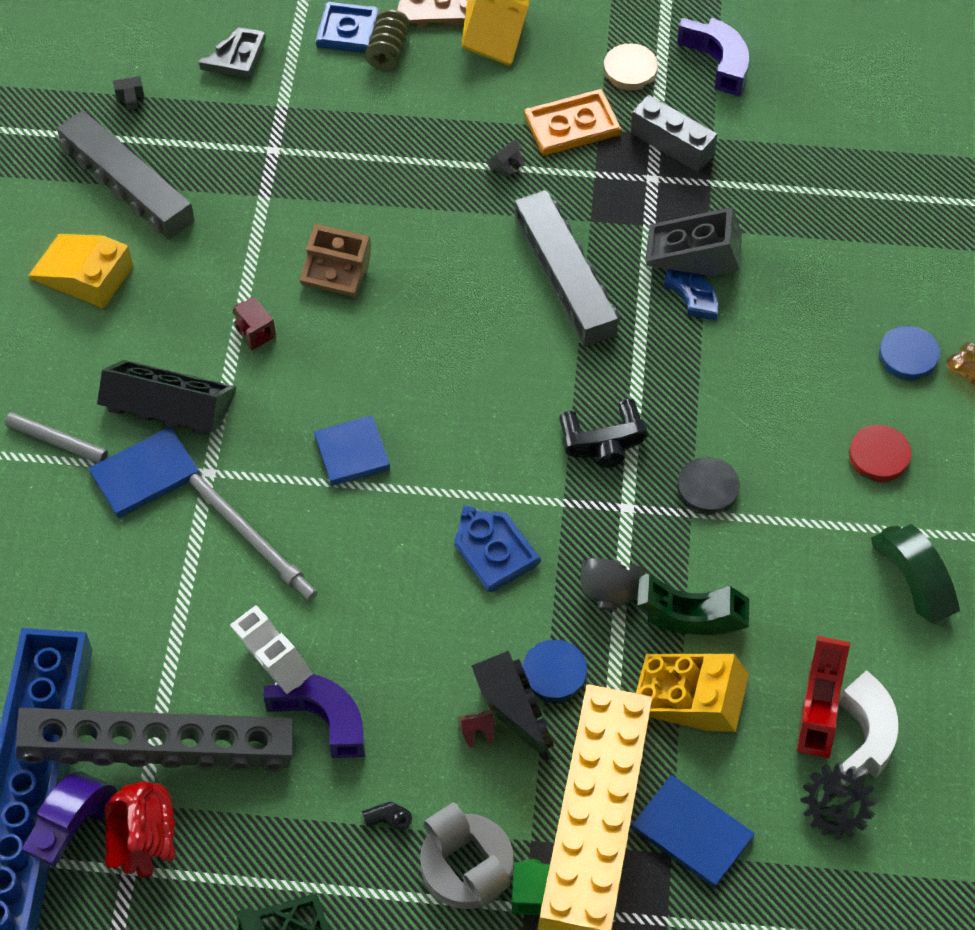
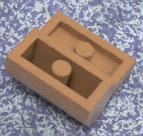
(336, 260)

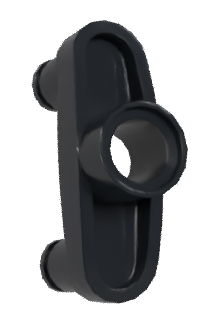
(607, 442)

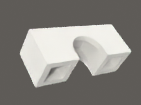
(271, 649)

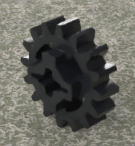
(842, 813)

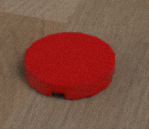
(880, 453)

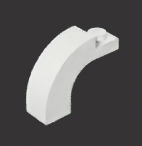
(877, 715)

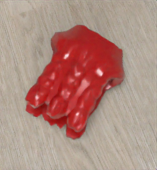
(139, 828)

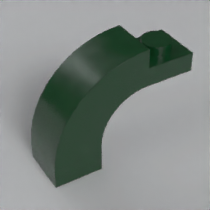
(922, 568)
(693, 613)

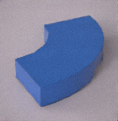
(696, 292)

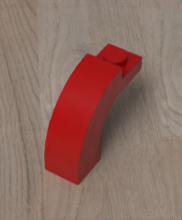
(822, 697)

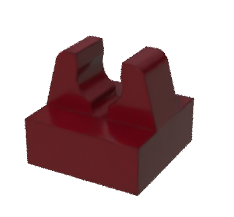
(478, 721)

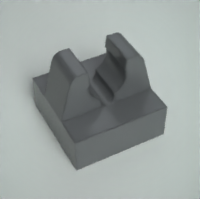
(128, 91)
(501, 159)

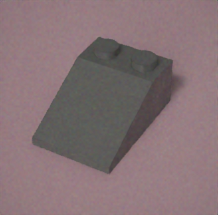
(697, 243)

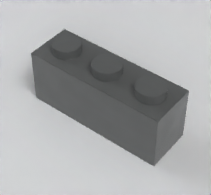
(673, 133)

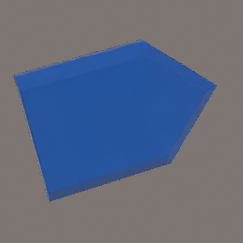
(493, 547)

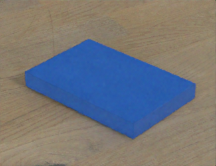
(143, 472)
(693, 831)

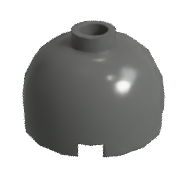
(610, 582)

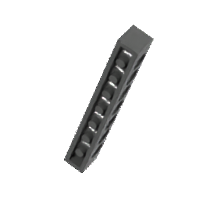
(138, 727)

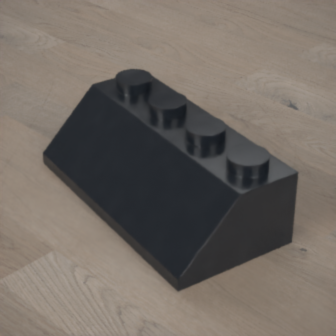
(165, 396)

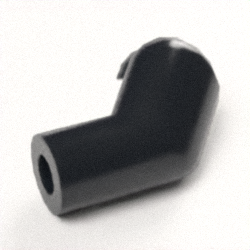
(388, 813)

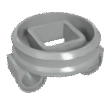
(448, 832)

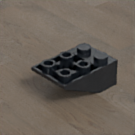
(504, 691)

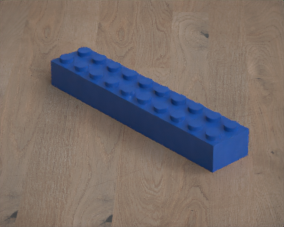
(46, 674)

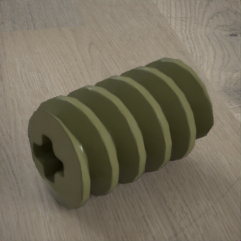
(387, 39)

